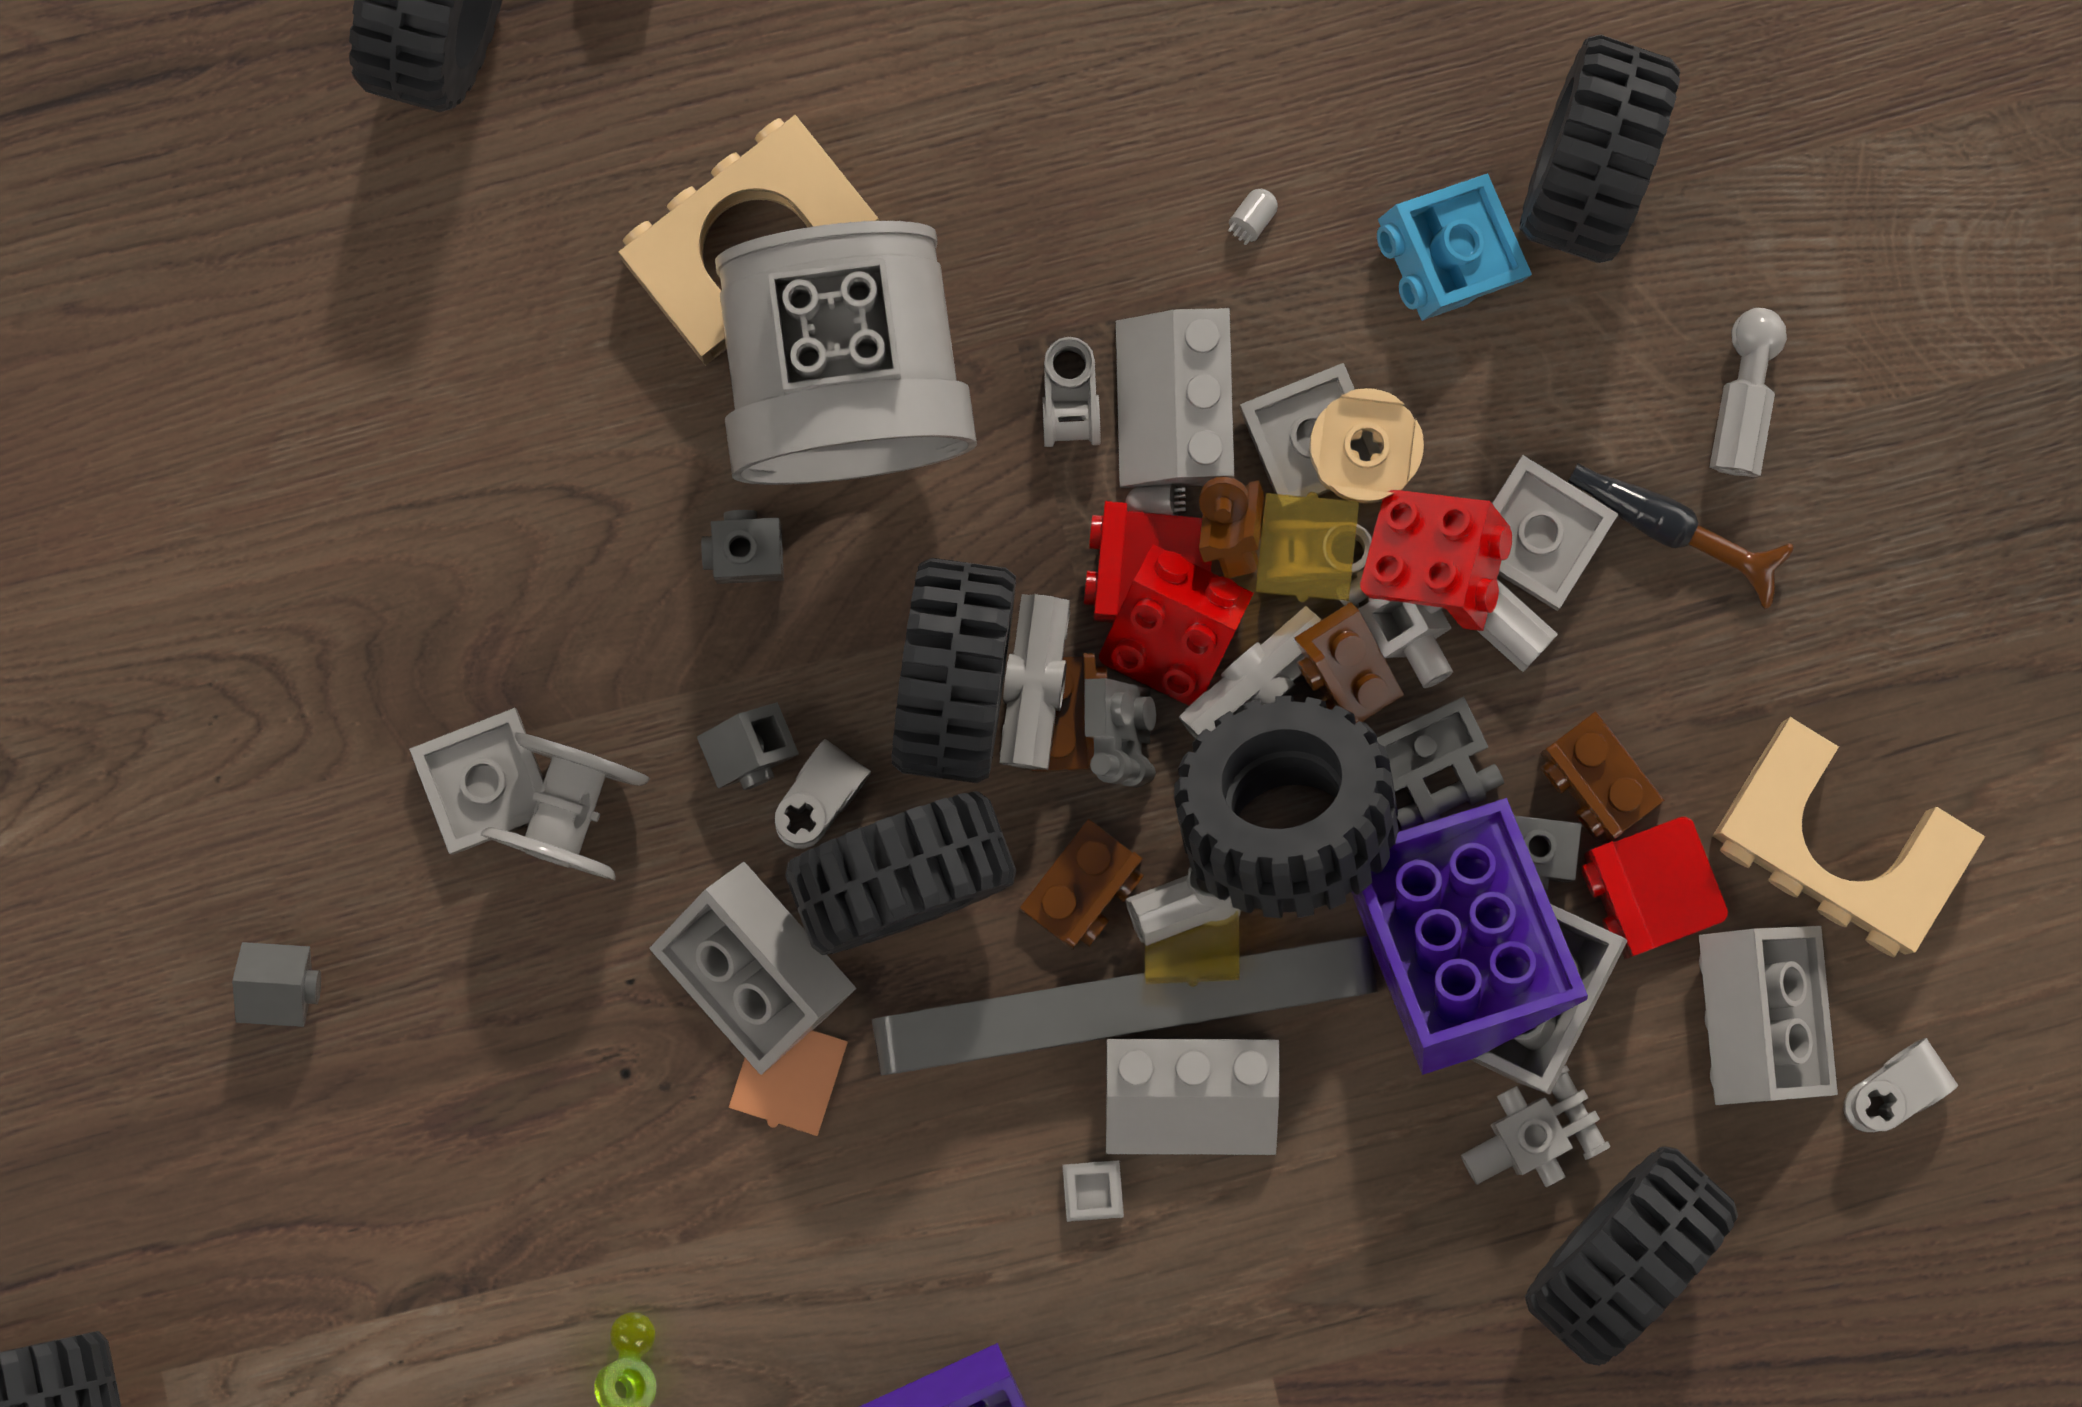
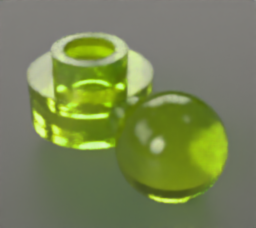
(631, 1337)

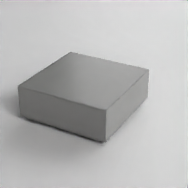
(1093, 1191)

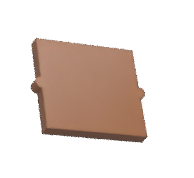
(795, 1087)

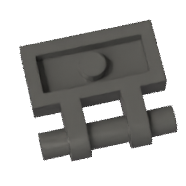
(1120, 723)
(1430, 745)

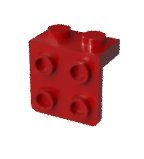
(1123, 545)
(1438, 554)
(1174, 625)
(1655, 886)

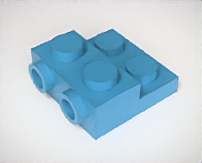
(1451, 247)

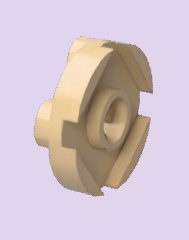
(1391, 426)

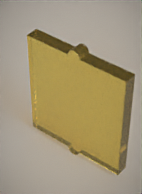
(1307, 547)
(1196, 954)

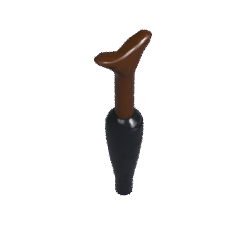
(1678, 526)

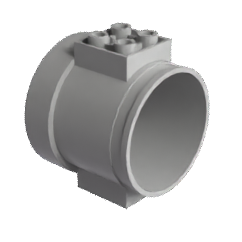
(840, 355)

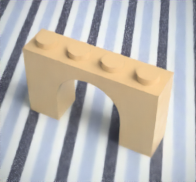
(668, 255)
(1767, 830)

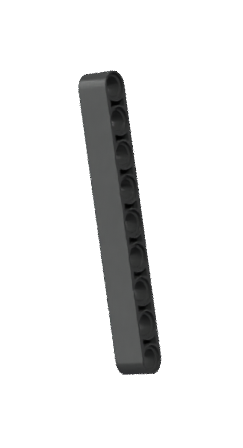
(1120, 1007)

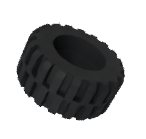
(421, 48)
(1600, 149)
(953, 670)
(1273, 749)
(900, 872)
(1631, 1256)
(60, 1374)

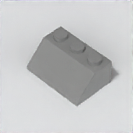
(1174, 398)
(751, 967)
(1767, 1014)
(1542, 1052)
(1192, 1096)

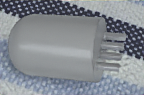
(1253, 215)
(1156, 499)

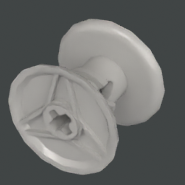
(565, 805)

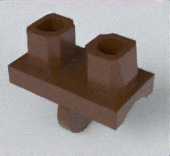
(1231, 524)

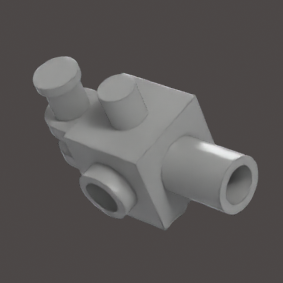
(1406, 632)
(1533, 1136)

